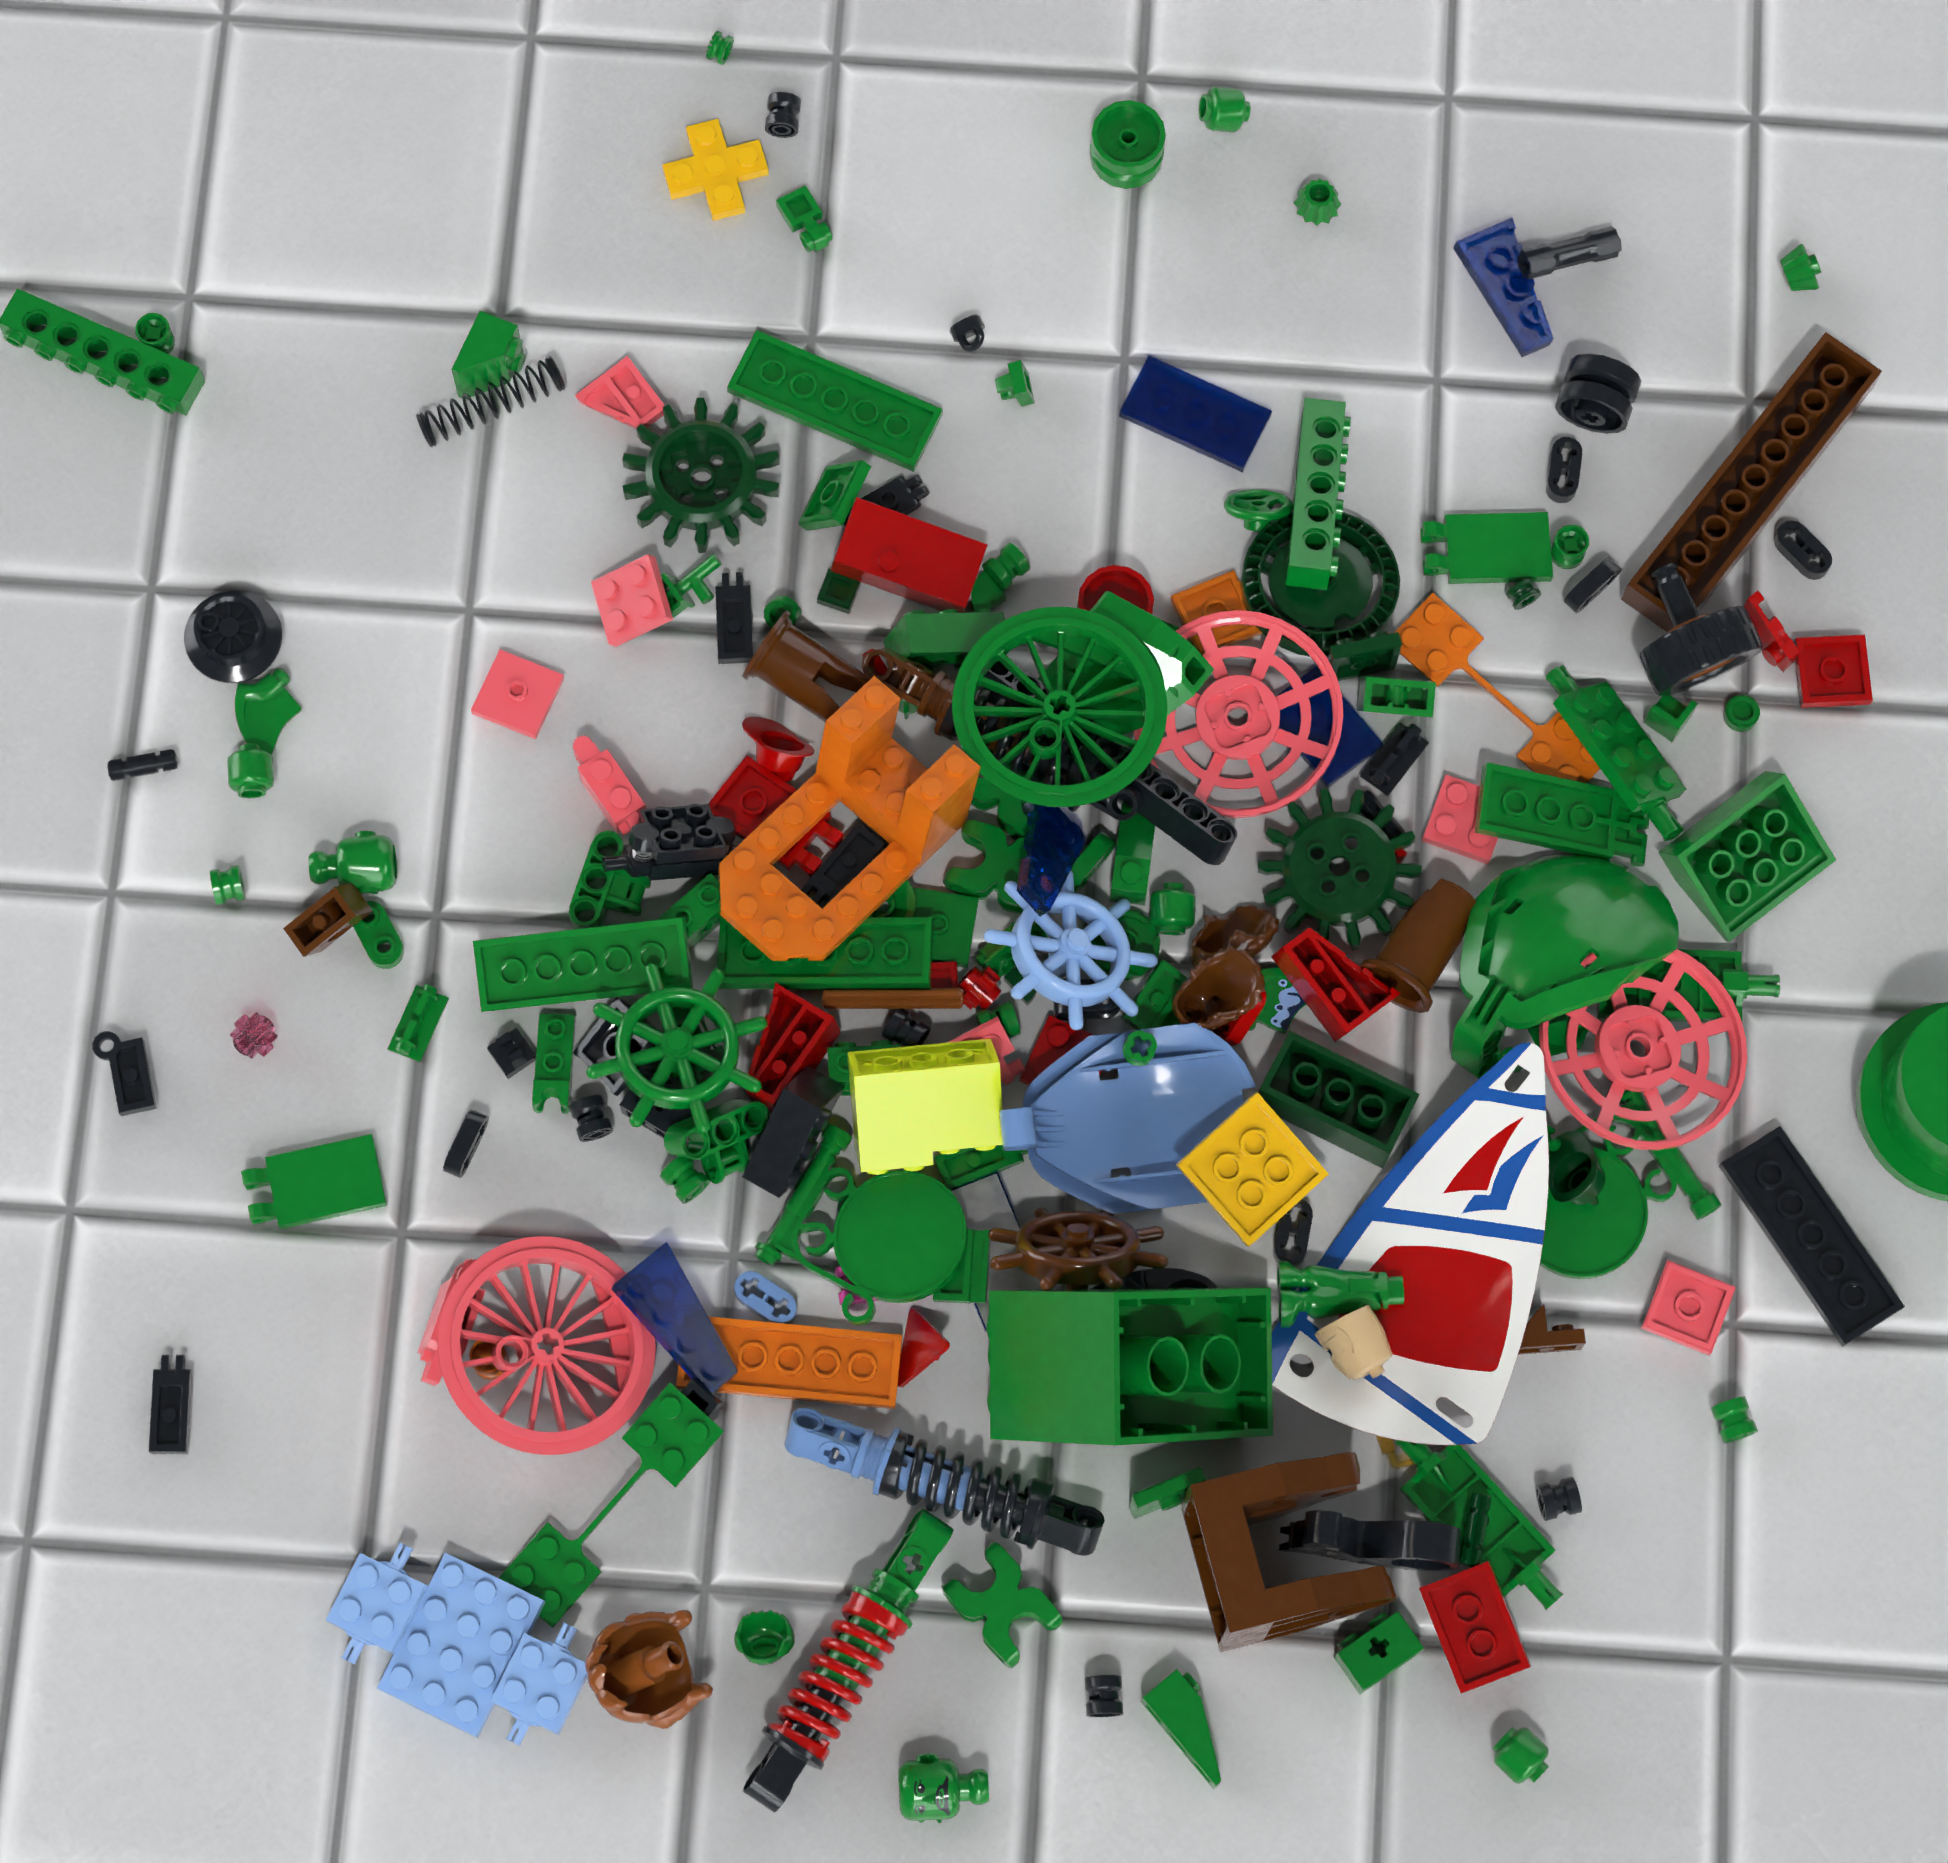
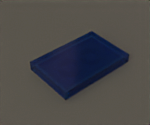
(1356, 739)

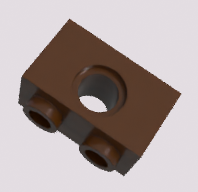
(327, 919)

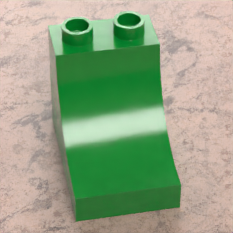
(1130, 1365)

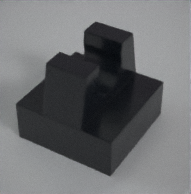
(511, 1053)

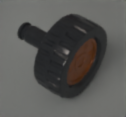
(1698, 644)

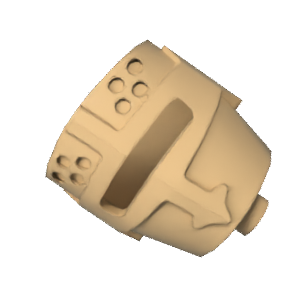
(1356, 1344)

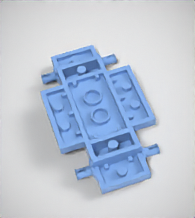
(459, 1644)

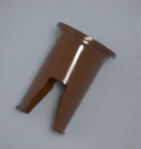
(793, 663)
(1423, 945)

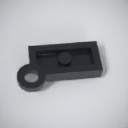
(129, 1072)

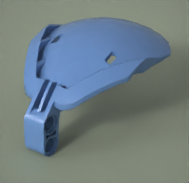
(1140, 1121)

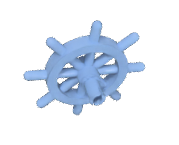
(1072, 950)

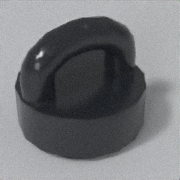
(966, 328)

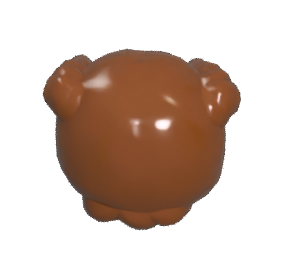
(644, 1669)

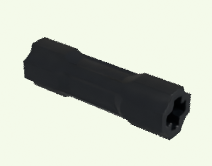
(1546, 258)

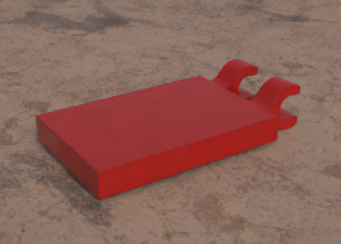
(753, 796)

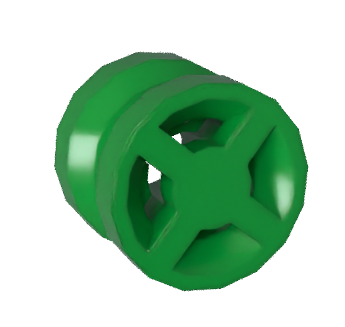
(227, 884)

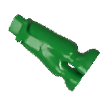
(1333, 1291)

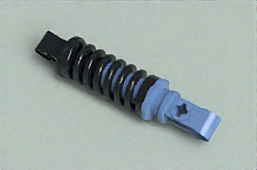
(946, 1482)

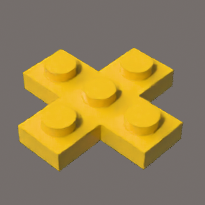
(715, 169)

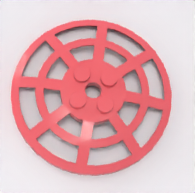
(1262, 710)
(1661, 1055)

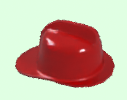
(777, 747)

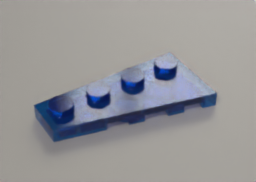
(673, 1314)

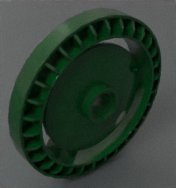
(1345, 595)

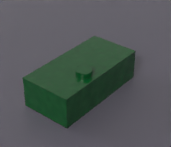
(1337, 1099)

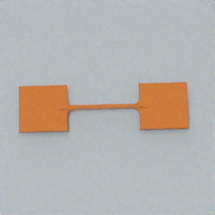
(1440, 643)

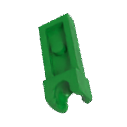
(554, 1060)

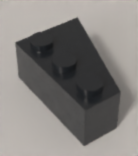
(793, 1131)

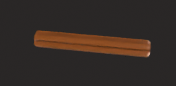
(893, 998)

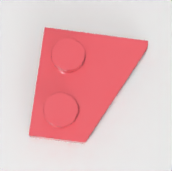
(623, 396)

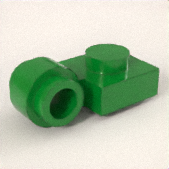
(802, 211)

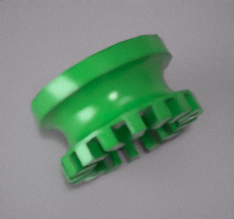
(720, 47)

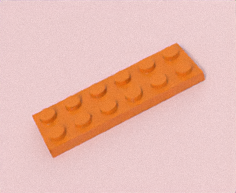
(809, 1363)

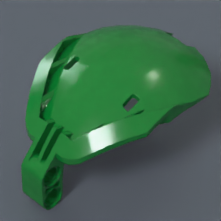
(1534, 933)

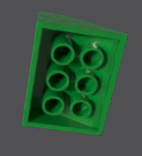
(1748, 854)

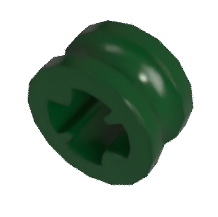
(1523, 593)

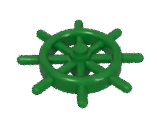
(677, 1048)

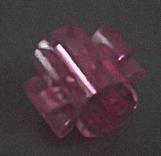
(253, 1035)

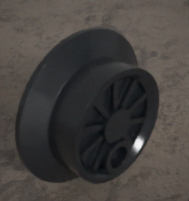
(233, 636)

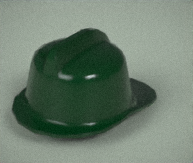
(1575, 1171)

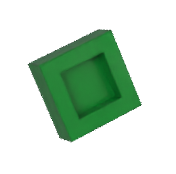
(1016, 384)

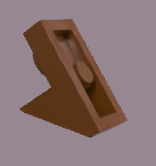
(1540, 1340)

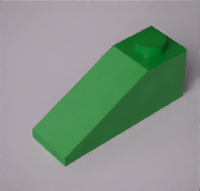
(1132, 859)
(1182, 1716)

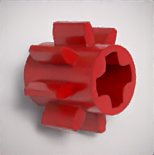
(980, 987)

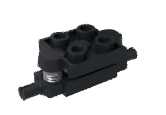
(675, 843)

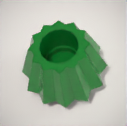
(1317, 202)
(1801, 269)

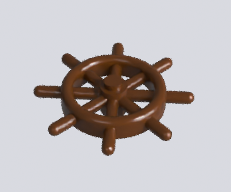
(1077, 1249)

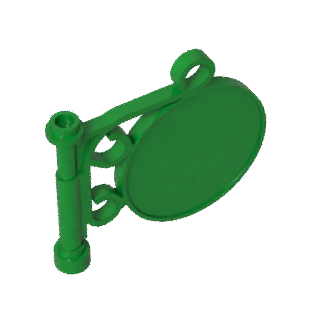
(892, 1237)
(1601, 1238)

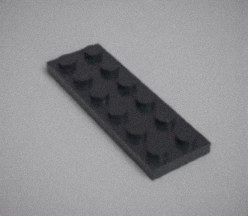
(1811, 1236)

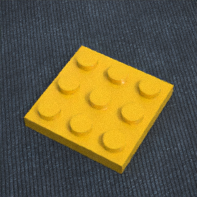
(1252, 1169)

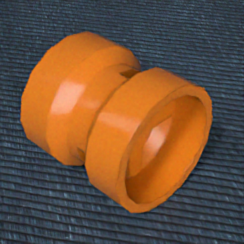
(484, 1349)

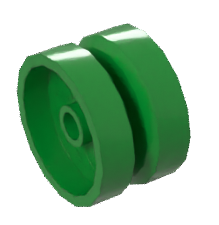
(1127, 144)

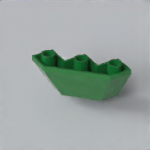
(1177, 659)

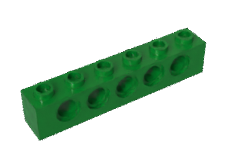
(28, 311)
(1316, 494)

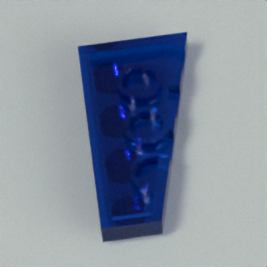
(1493, 266)
(1050, 856)

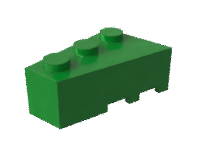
(940, 636)

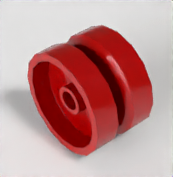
(1121, 582)

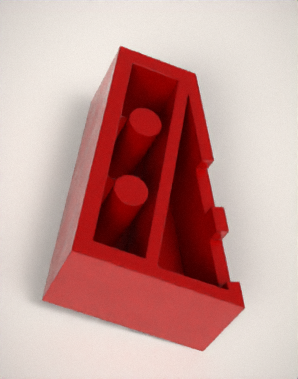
(1331, 983)
(791, 1041)

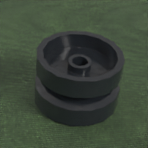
(1598, 393)

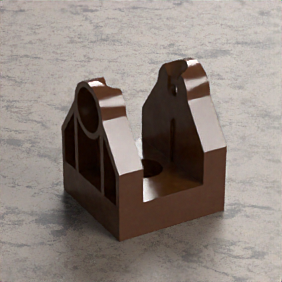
(1227, 1564)

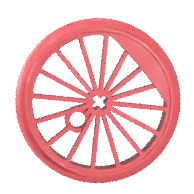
(630, 1344)

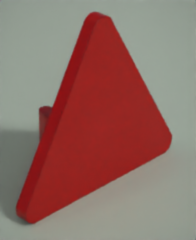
(920, 1347)

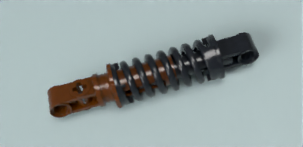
(934, 699)

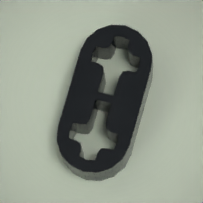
(1571, 470)
(1802, 550)
(1592, 585)
(465, 1143)
(1301, 1234)

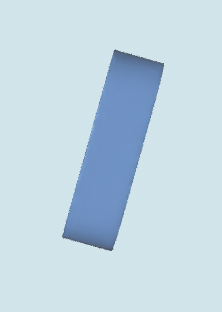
(770, 1291)

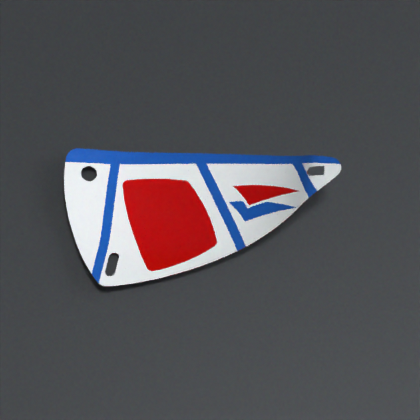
(1463, 1265)

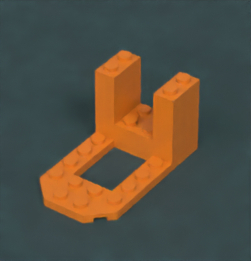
(880, 784)

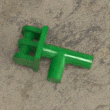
(692, 580)

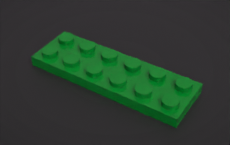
(835, 400)
(875, 956)
(580, 963)

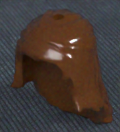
(1243, 929)
(1219, 989)

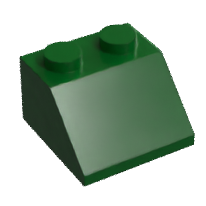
(488, 354)

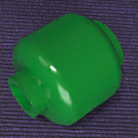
(1224, 109)
(250, 771)
(1172, 909)
(1521, 1755)

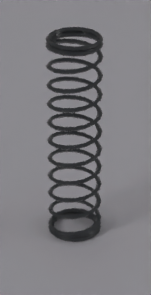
(550, 367)

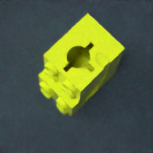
(923, 1102)

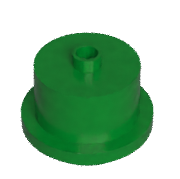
(1906, 1100)

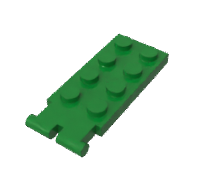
(1559, 814)

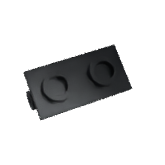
(1395, 758)

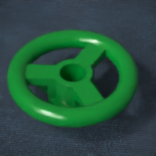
(1256, 507)

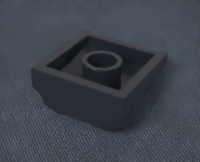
(600, 1047)

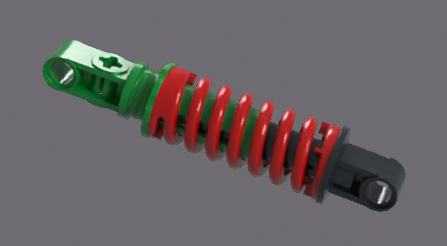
(871, 1619)

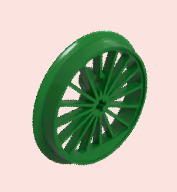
(1092, 639)

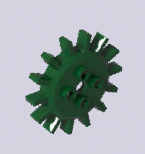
(698, 445)
(1351, 900)

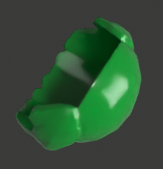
(764, 1637)

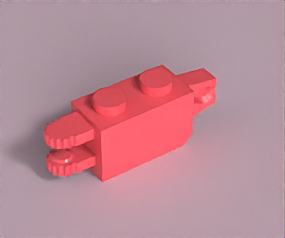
(607, 785)
(428, 1346)

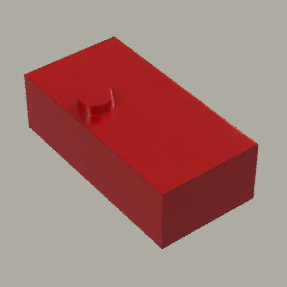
(908, 557)

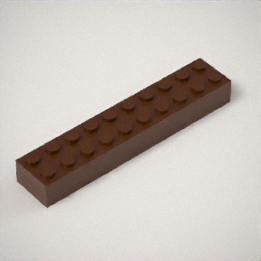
(1757, 476)

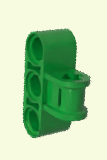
(619, 893)
(726, 1150)

